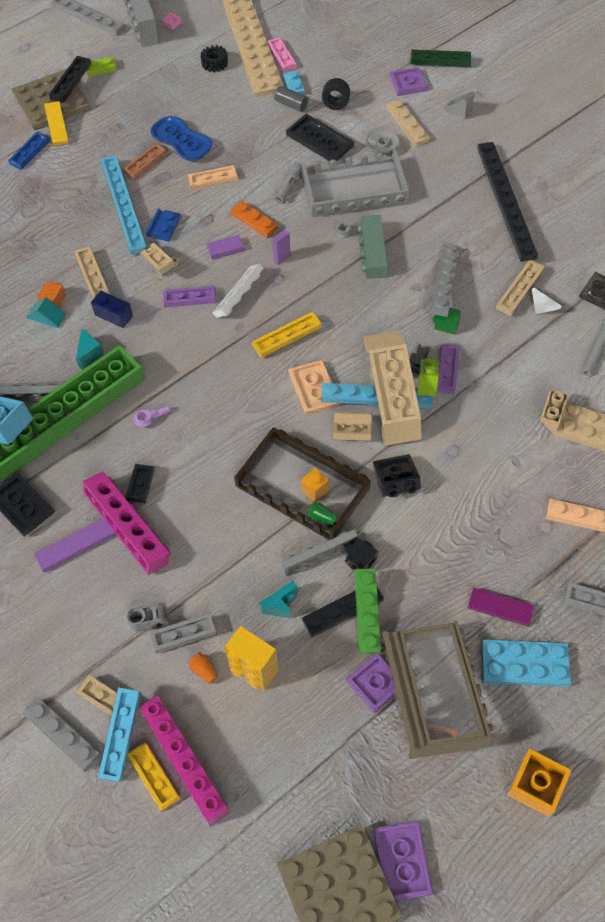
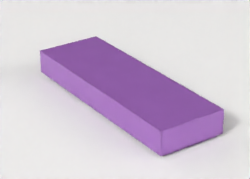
(189, 296)
(448, 369)

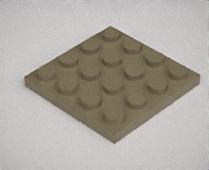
(36, 93)
(339, 882)

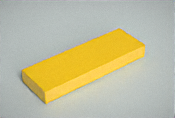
(56, 123)
(153, 776)

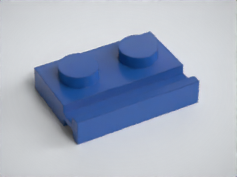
(163, 225)

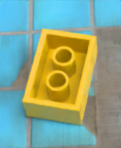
(252, 658)

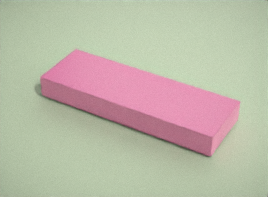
(282, 55)

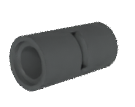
(291, 98)

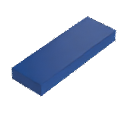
(29, 150)

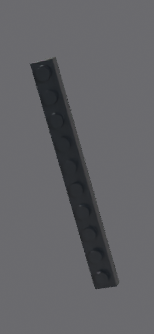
(507, 202)

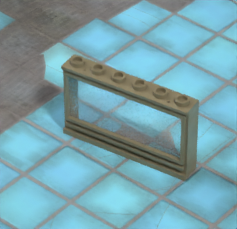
(436, 690)

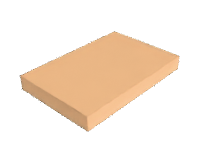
(308, 385)

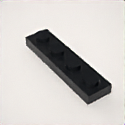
(70, 79)
(333, 614)

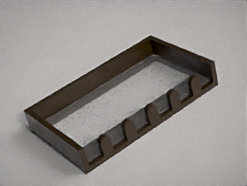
(275, 478)

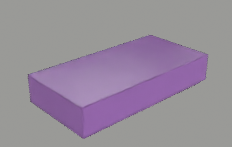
(225, 247)
(281, 247)

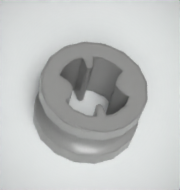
(342, 234)

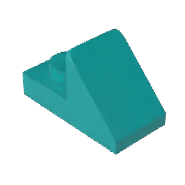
(275, 603)

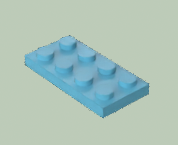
(525, 663)

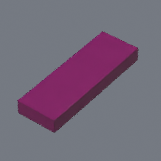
(501, 607)

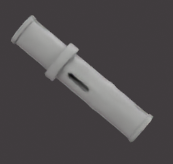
(291, 178)

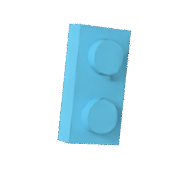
(293, 82)

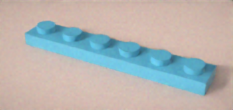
(361, 395)

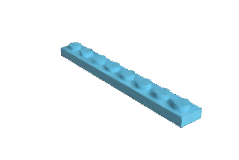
(123, 205)

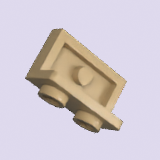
(352, 426)

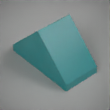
(46, 313)
(88, 350)

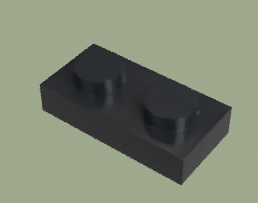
(140, 483)

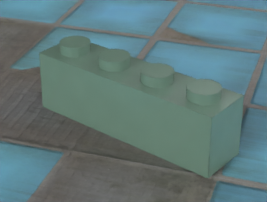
(373, 247)

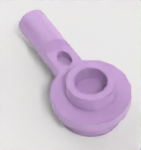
(144, 417)

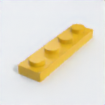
(286, 334)

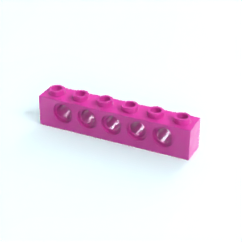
(104, 497)
(184, 761)

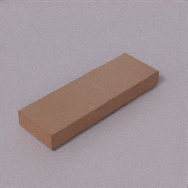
(145, 161)

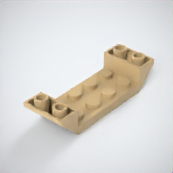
(394, 387)
(573, 421)

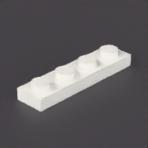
(237, 291)

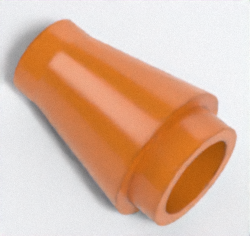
(202, 667)

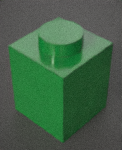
(448, 324)

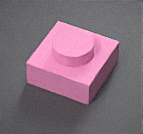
(171, 21)

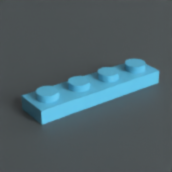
(119, 734)

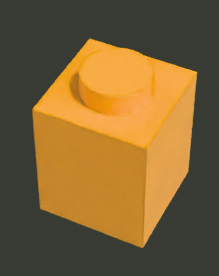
(315, 485)

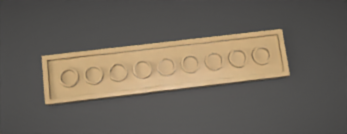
(252, 47)

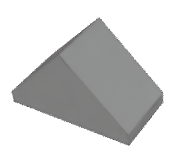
(461, 106)

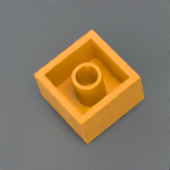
(539, 782)

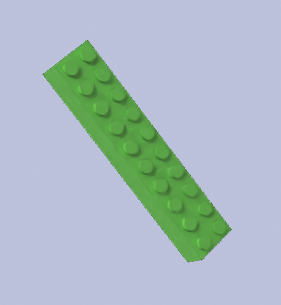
(71, 406)

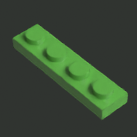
(367, 611)

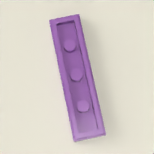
(74, 544)

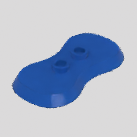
(187, 143)

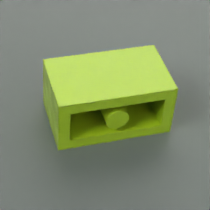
(428, 377)

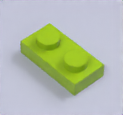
(102, 66)

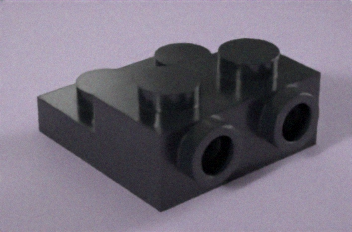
(397, 475)

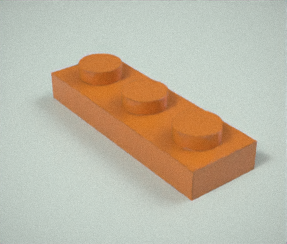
(254, 219)

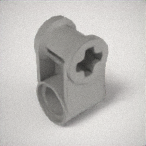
(149, 617)

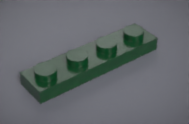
(442, 58)

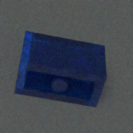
(112, 309)

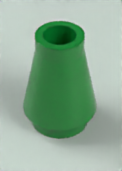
(320, 513)

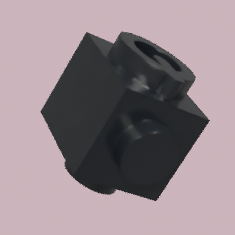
(360, 555)

